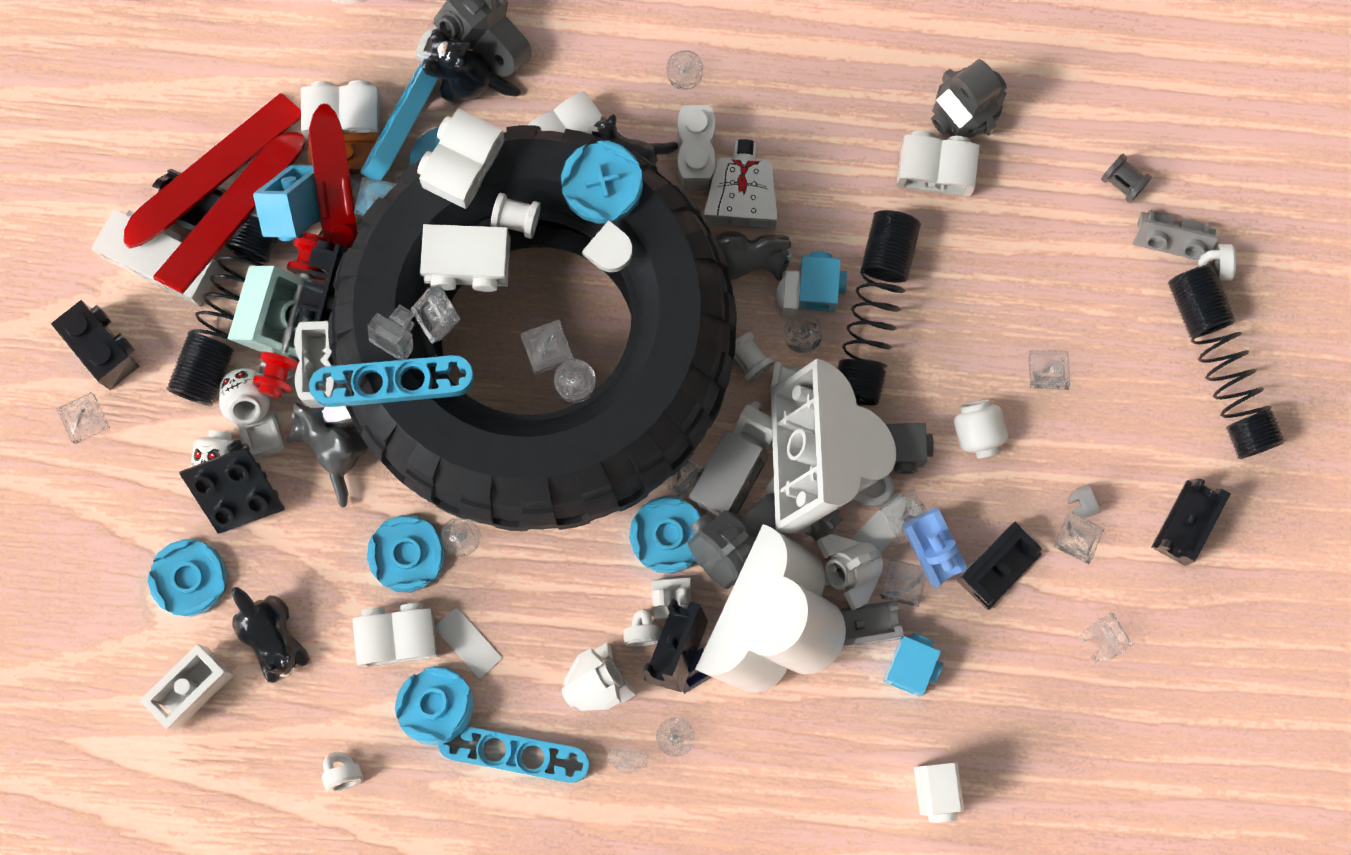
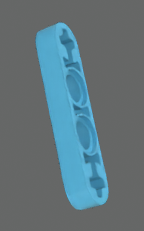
(399, 124)
(392, 376)
(512, 759)

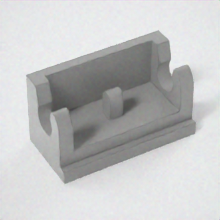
(729, 475)
(872, 624)

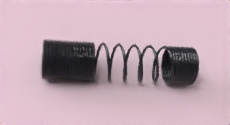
(887, 259)
(1207, 310)
(206, 359)

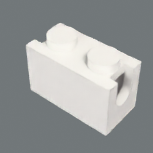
(465, 256)
(186, 687)

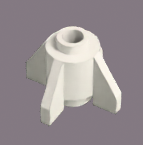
(854, 565)
(595, 681)

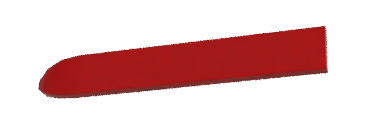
(210, 171)
(332, 177)
(228, 213)

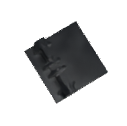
(322, 303)
(232, 489)

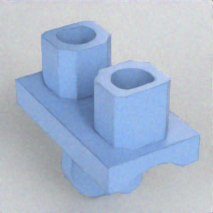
(934, 547)

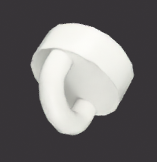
(1224, 261)
(644, 634)
(343, 776)

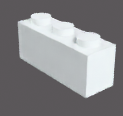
(149, 257)

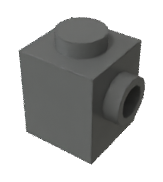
(911, 446)

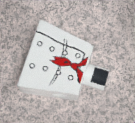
(742, 191)

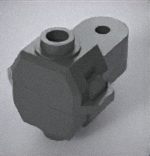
(488, 32)
(969, 101)
(726, 540)

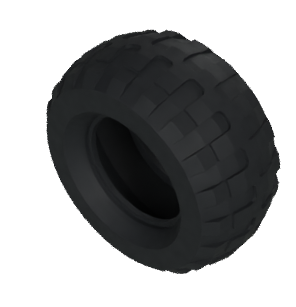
(567, 462)

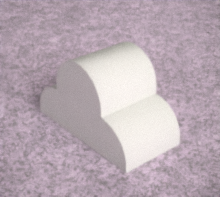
(823, 446)
(774, 618)

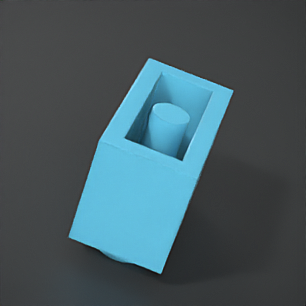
(288, 203)

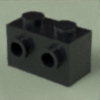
(95, 345)

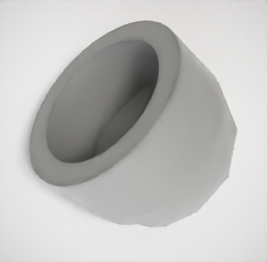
(1087, 501)

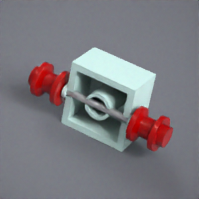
(270, 315)

